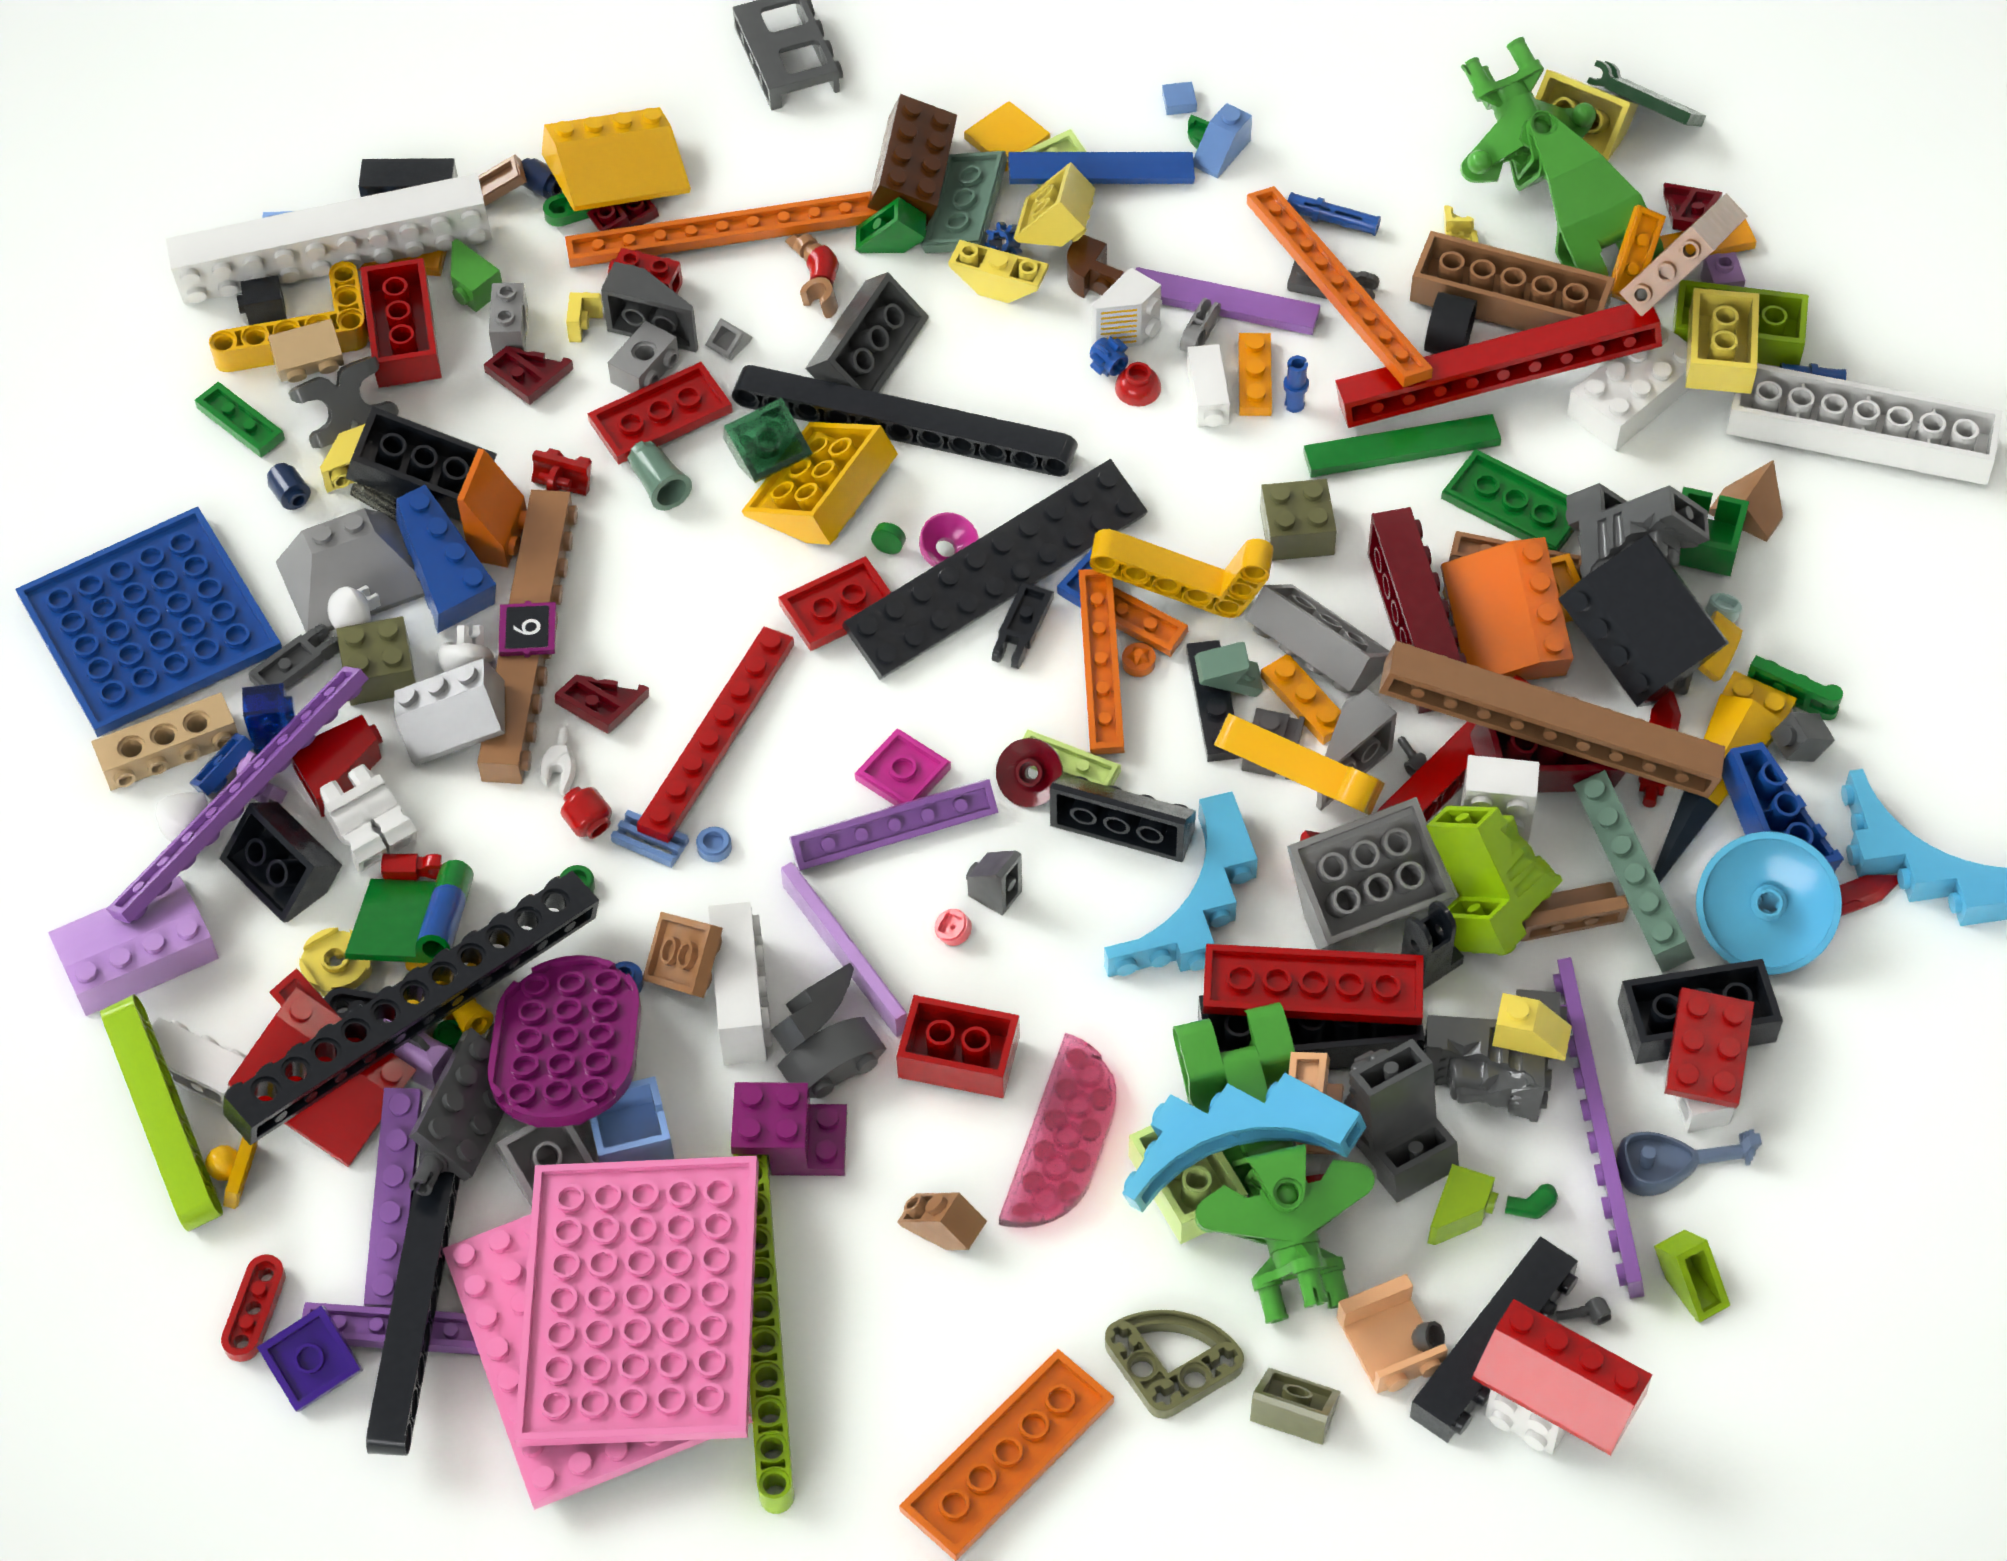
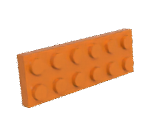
(1006, 1454)

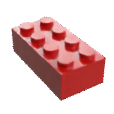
(401, 322)

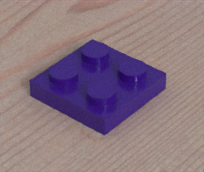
(310, 1358)

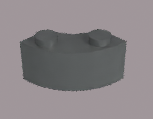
(833, 1056)

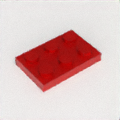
(828, 601)
(1709, 1048)

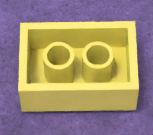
(1722, 340)

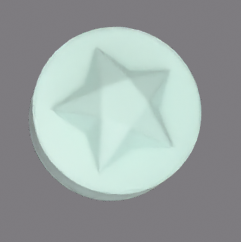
(1725, 604)

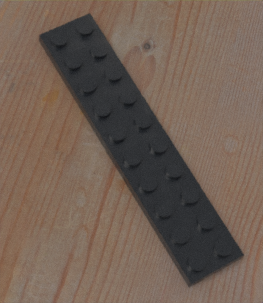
(993, 569)

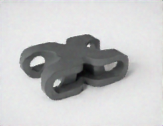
(341, 400)

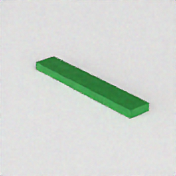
(1401, 445)

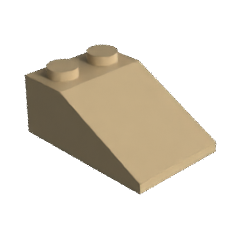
(306, 351)

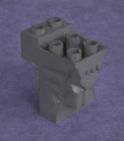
(1613, 524)
(1486, 1073)
(1399, 1108)

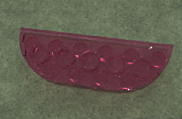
(1063, 1138)

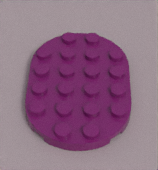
(565, 1041)

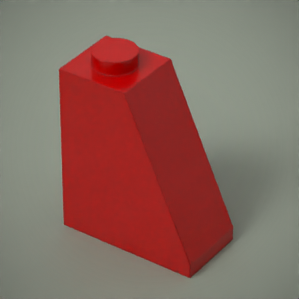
(335, 755)

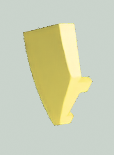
(1459, 226)

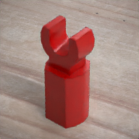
(410, 866)

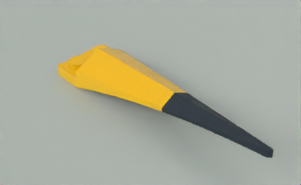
(1742, 717)

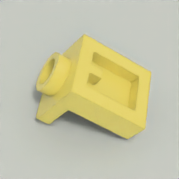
(580, 309)

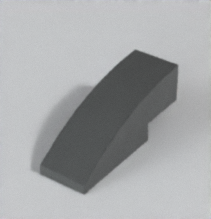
(812, 1009)

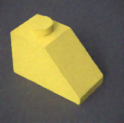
(1531, 1028)

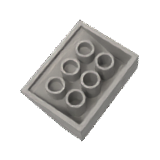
(1368, 873)

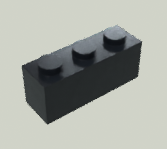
(394, 174)

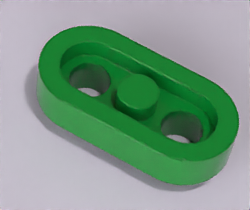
(560, 213)

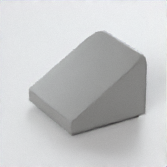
(728, 339)

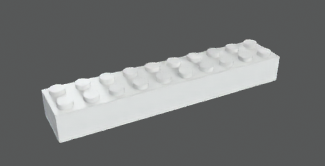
(315, 238)

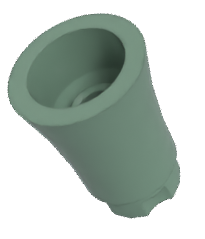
(659, 476)

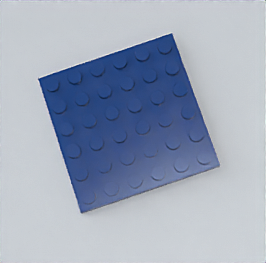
(148, 621)

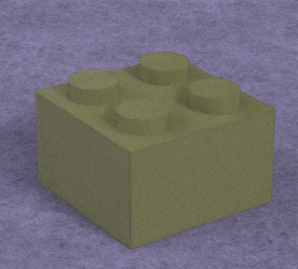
(1298, 519)
(381, 653)

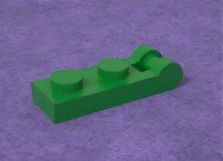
(1810, 695)

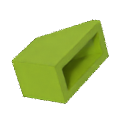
(1462, 1204)
(1693, 1274)

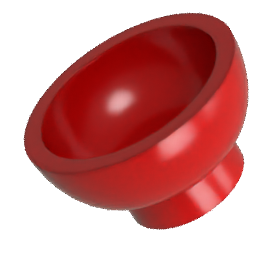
(1138, 385)

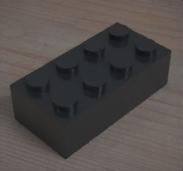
(405, 455)
(1651, 1003)

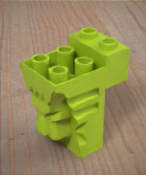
(1493, 875)

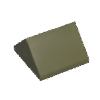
(1294, 1405)

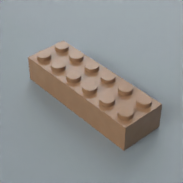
(1507, 285)

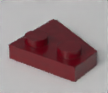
(1687, 203)
(526, 372)
(600, 701)

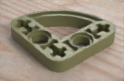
(1160, 1380)

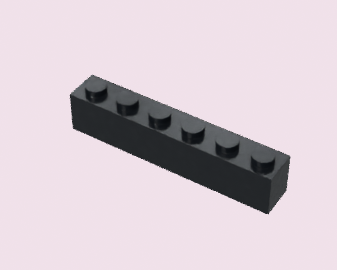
(1451, 1393)

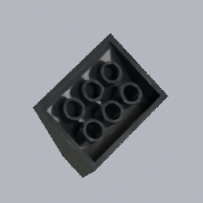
(1643, 621)

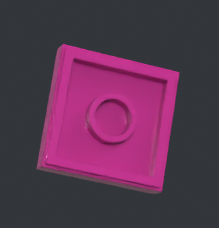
(902, 769)

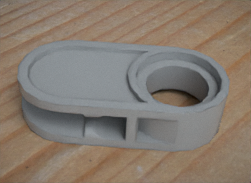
(1200, 324)

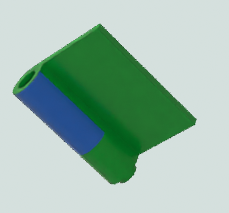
(411, 916)

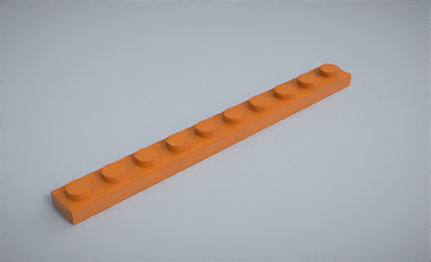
(720, 229)
(1340, 287)

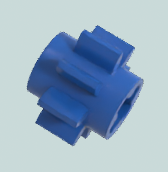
(996, 236)
(1108, 356)

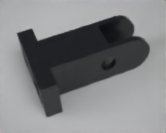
(1436, 945)

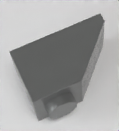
(996, 880)

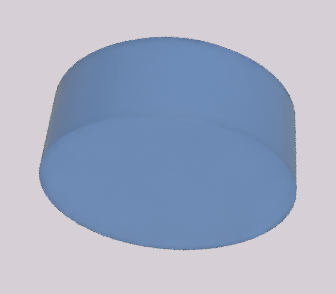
(714, 844)

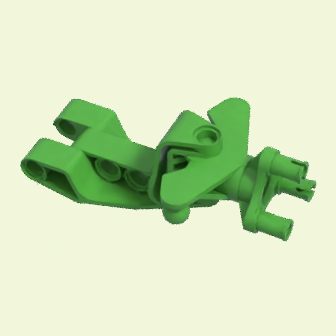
(1547, 144)
(1280, 1202)

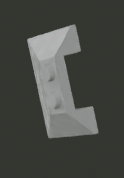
(352, 553)

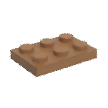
(683, 954)

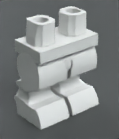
(361, 808)

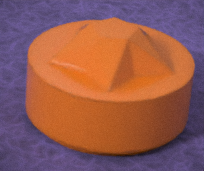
(1138, 659)

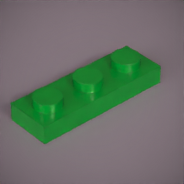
(239, 419)

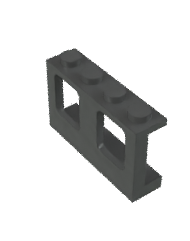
(765, 47)

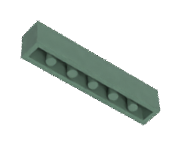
(1634, 871)

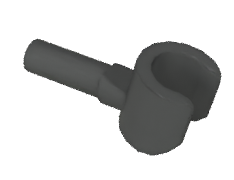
(1415, 760)
(1595, 1307)

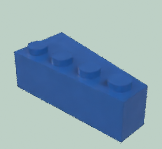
(443, 561)
(1766, 800)

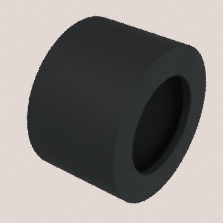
(1450, 323)

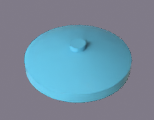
(1769, 901)

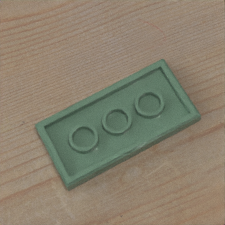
(966, 200)

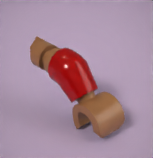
(823, 271)

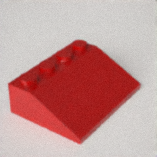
(345, 1117)

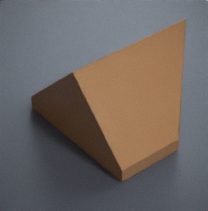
(1764, 500)

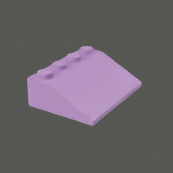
(119, 959)

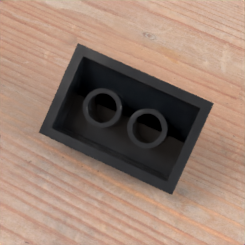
(279, 860)

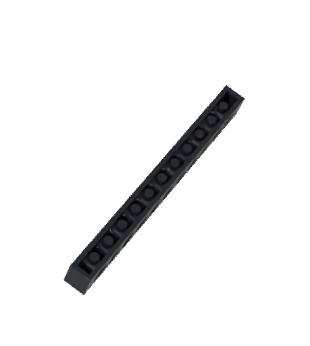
(258, 1118)

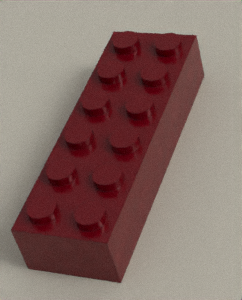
(1409, 585)

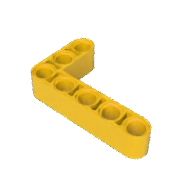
(249, 345)
(1182, 577)
(1299, 764)

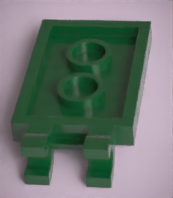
(1614, 82)

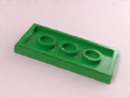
(1509, 500)

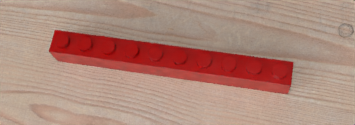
(1501, 363)

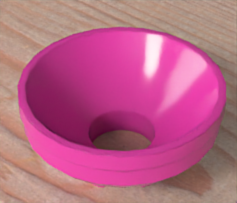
(949, 528)

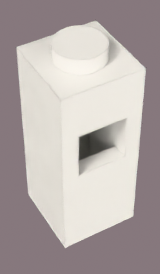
(1208, 385)

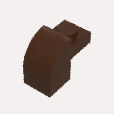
(1088, 267)

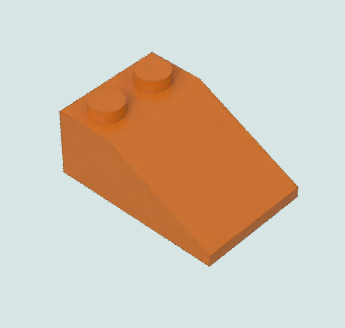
(491, 512)

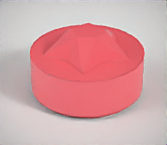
(953, 927)

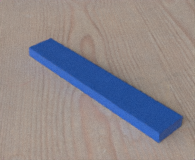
(1104, 167)

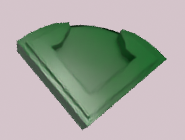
(1196, 130)

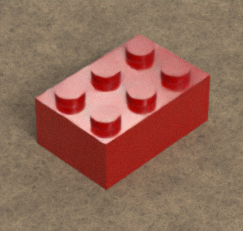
(958, 1046)

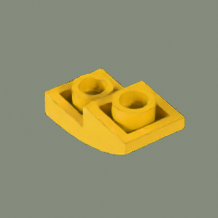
(1718, 664)

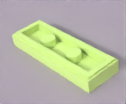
(1081, 763)

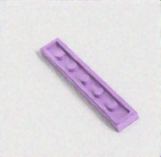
(844, 948)

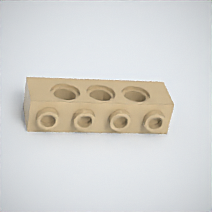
(150, 741)

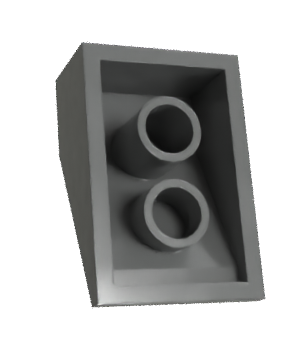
(637, 296)

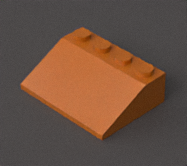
(1509, 610)

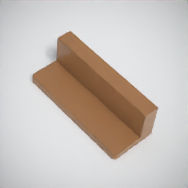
(1576, 911)

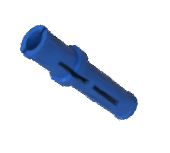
(1335, 214)

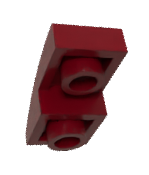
(623, 215)

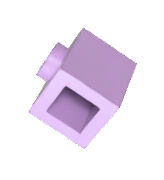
(1722, 270)

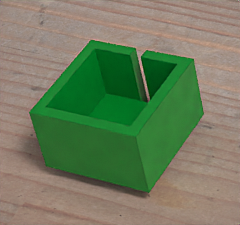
(1724, 534)

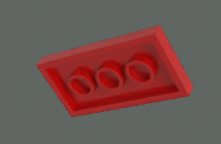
(660, 411)

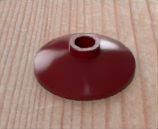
(1013, 771)

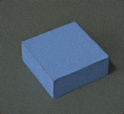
(1179, 98)

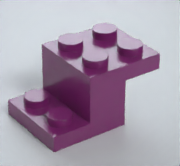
(783, 1124)

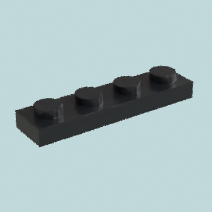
(1211, 704)

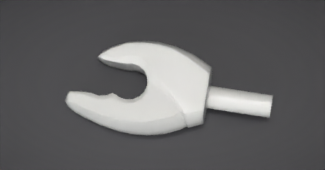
(558, 759)

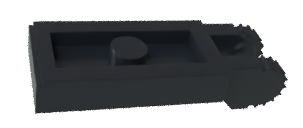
(1022, 622)

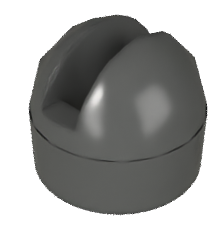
(1428, 1335)

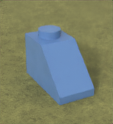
(1223, 140)

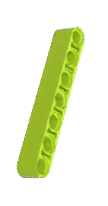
(161, 1113)

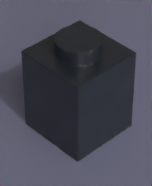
(262, 300)

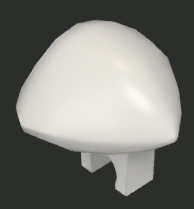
(351, 606)
(465, 650)
(178, 811)

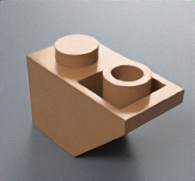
(943, 1219)

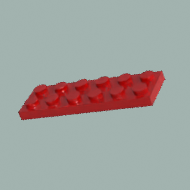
(1315, 983)

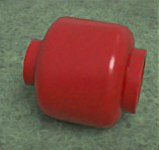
(586, 812)

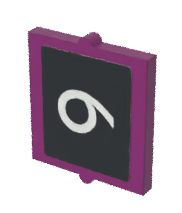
(527, 629)

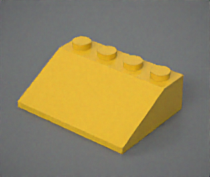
(615, 158)
(825, 489)

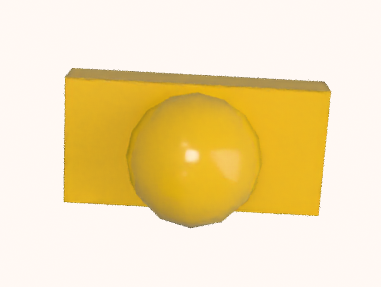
(230, 1165)

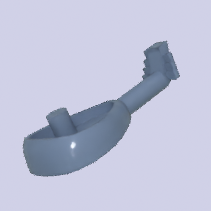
(1657, 1163)

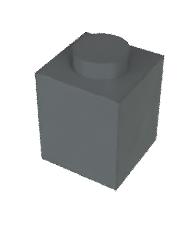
(1802, 736)

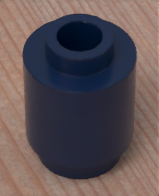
(540, 178)
(288, 486)

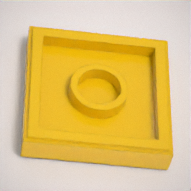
(1006, 130)

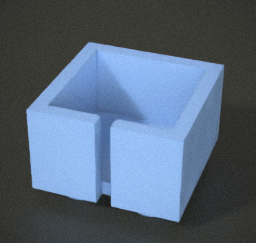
(633, 1126)

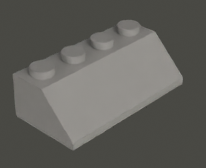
(1317, 637)

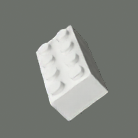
(1630, 391)
(741, 984)

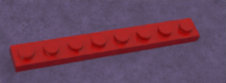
(715, 735)

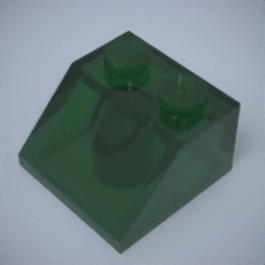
(766, 441)

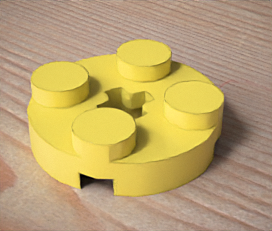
(315, 962)

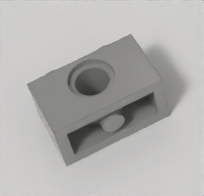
(508, 316)
(643, 358)

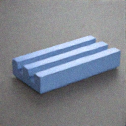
(629, 825)

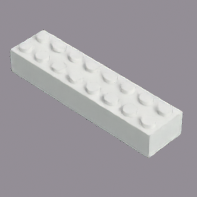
(1868, 423)

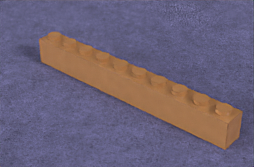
(536, 579)
(1552, 719)

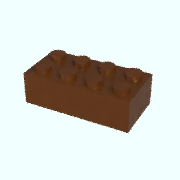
(913, 156)

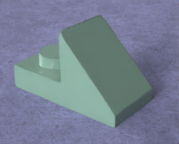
(1229, 670)

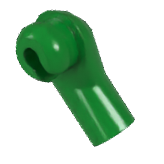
(1535, 1205)

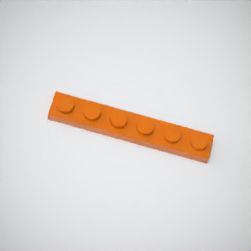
(1101, 663)

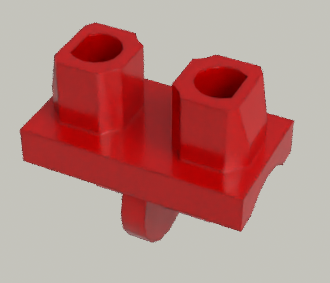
(560, 472)

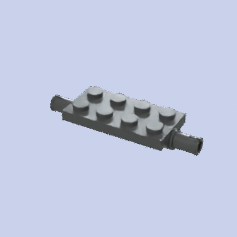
(457, 1115)

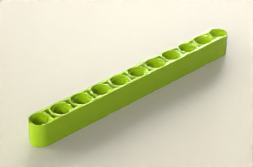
(769, 1364)

